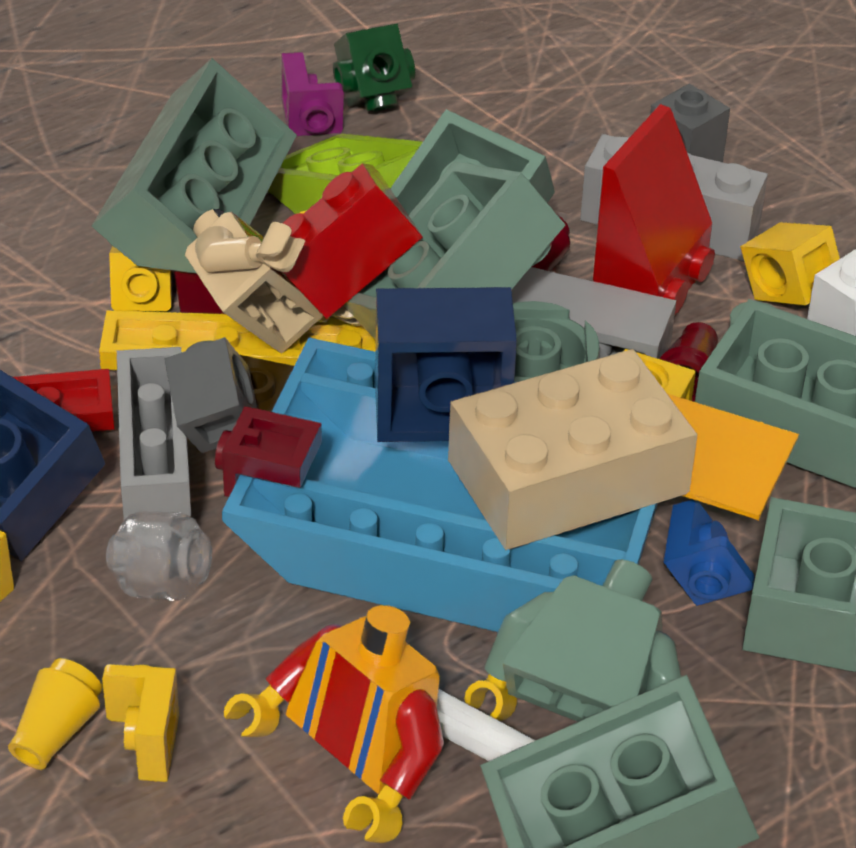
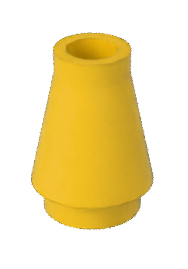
(56, 709)

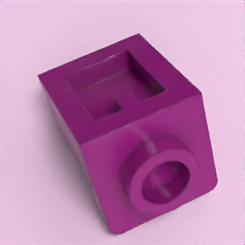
(306, 104)

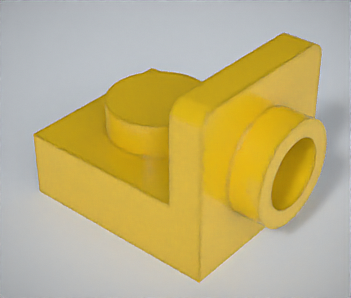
(138, 286)
(149, 706)

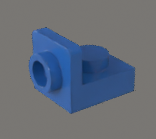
(703, 556)

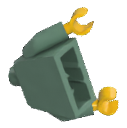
(580, 648)

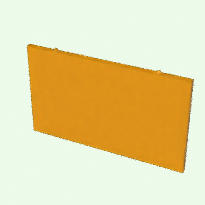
(734, 458)

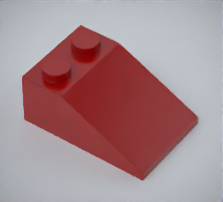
(653, 215)
(349, 238)

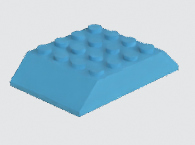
(395, 516)

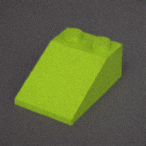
(311, 169)

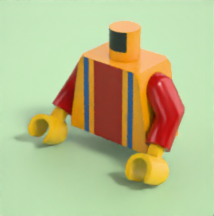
(363, 702)

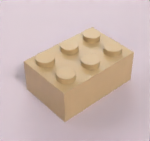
(570, 448)

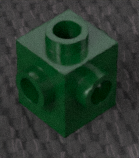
(373, 67)

